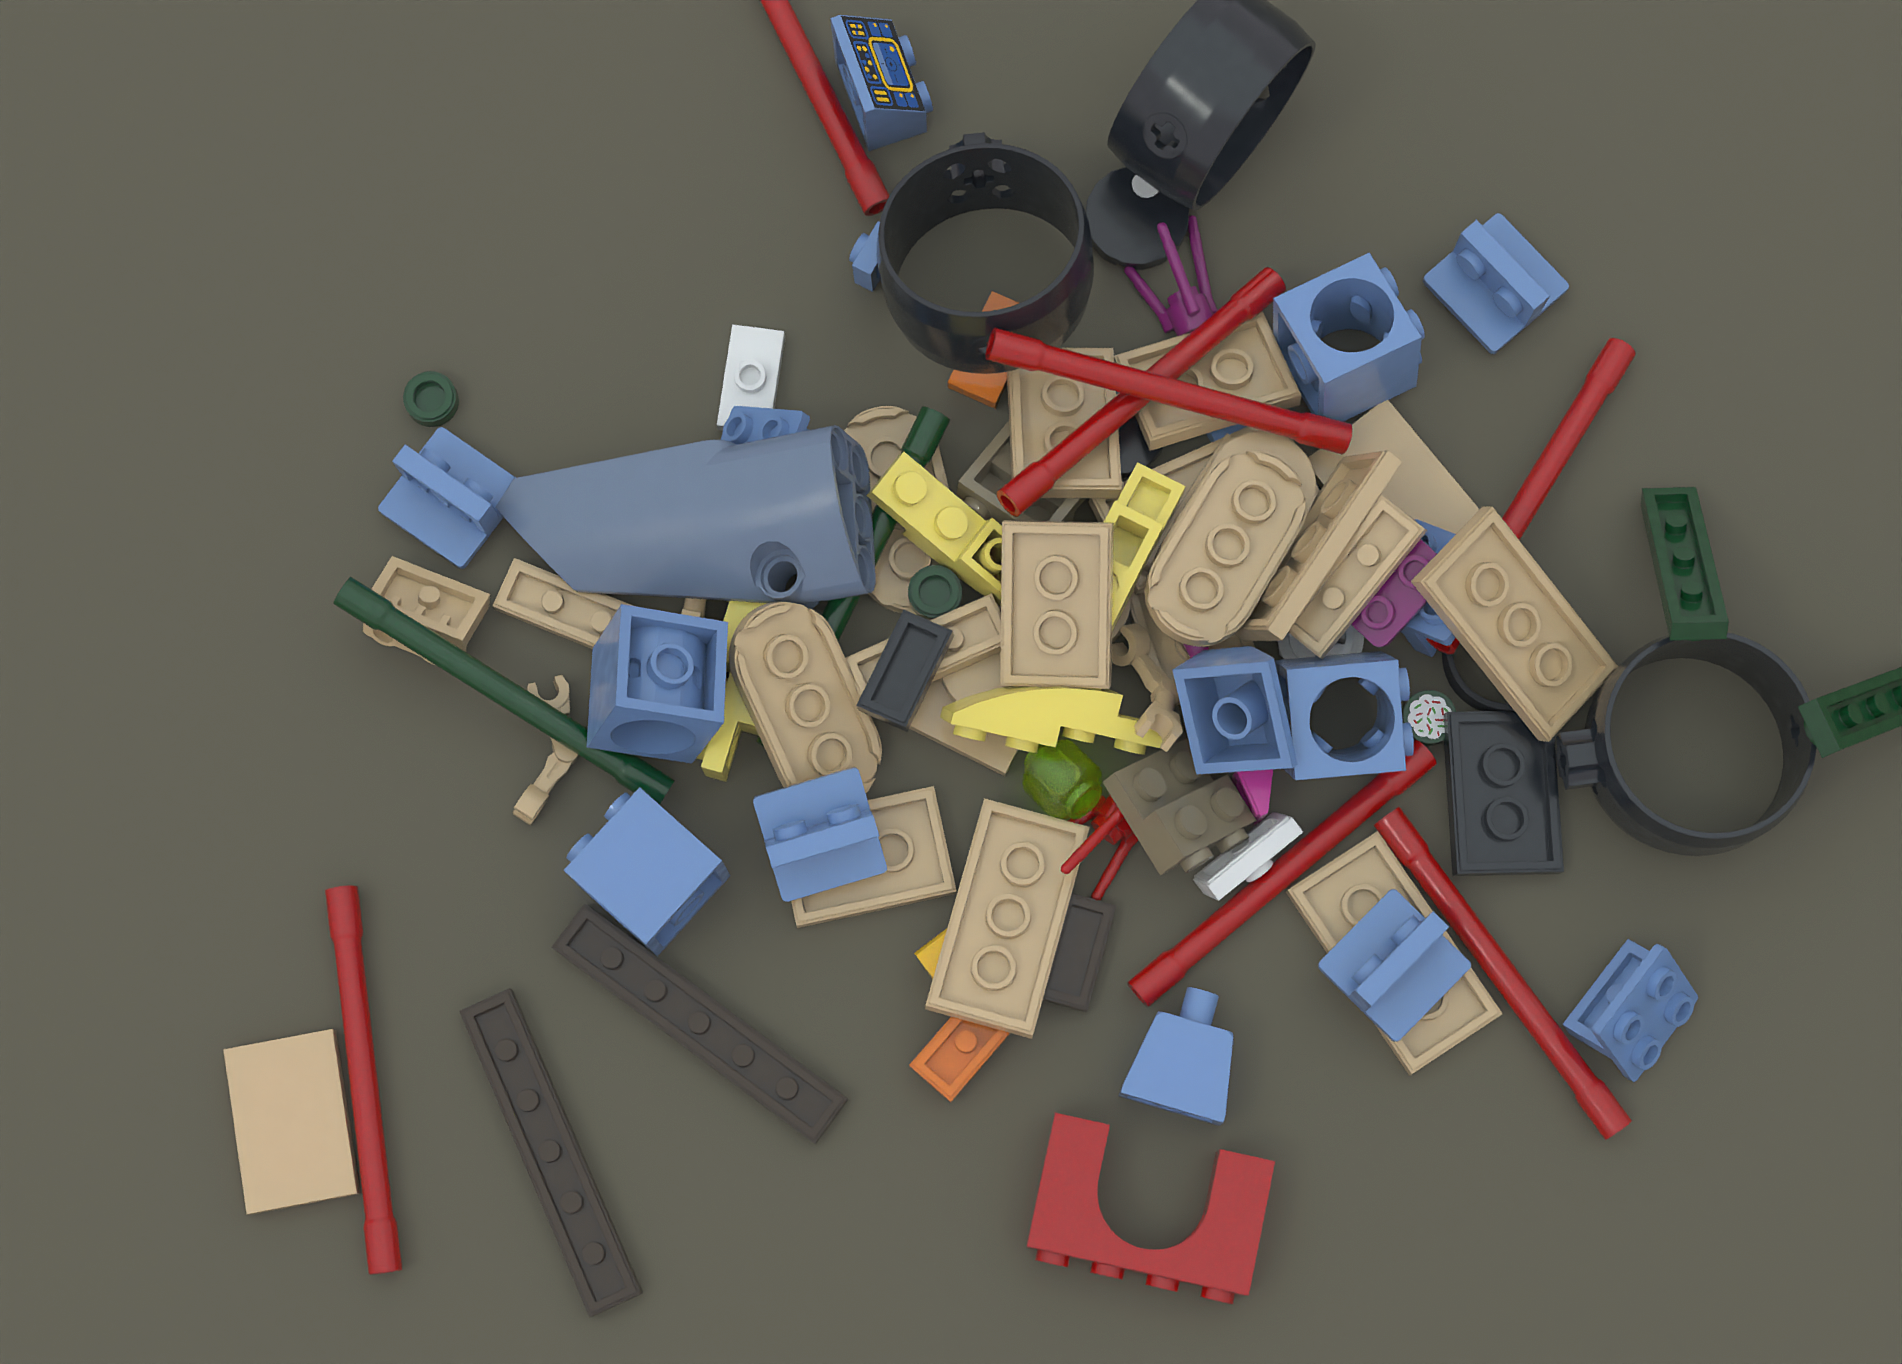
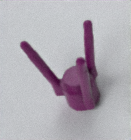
(1187, 306)

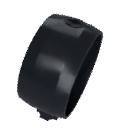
(1198, 102)
(925, 200)
(1588, 759)

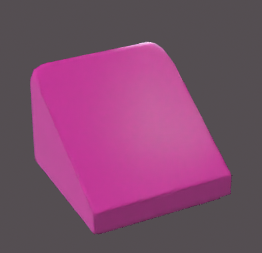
(1255, 790)

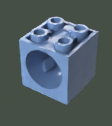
(1348, 298)
(657, 684)
(1381, 748)
(646, 870)

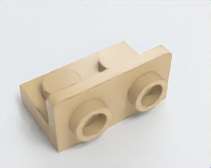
(432, 600)

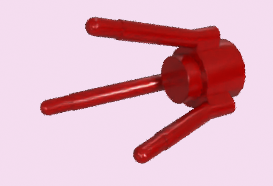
(1112, 827)

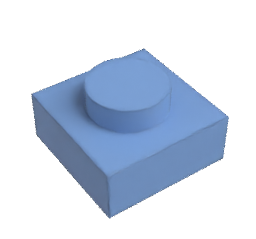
(865, 260)

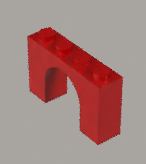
(1215, 1255)

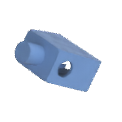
(1184, 1062)

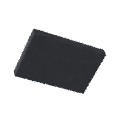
(1501, 796)

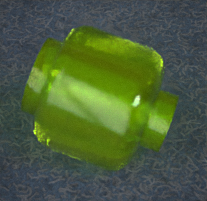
(1062, 780)

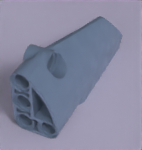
(708, 520)

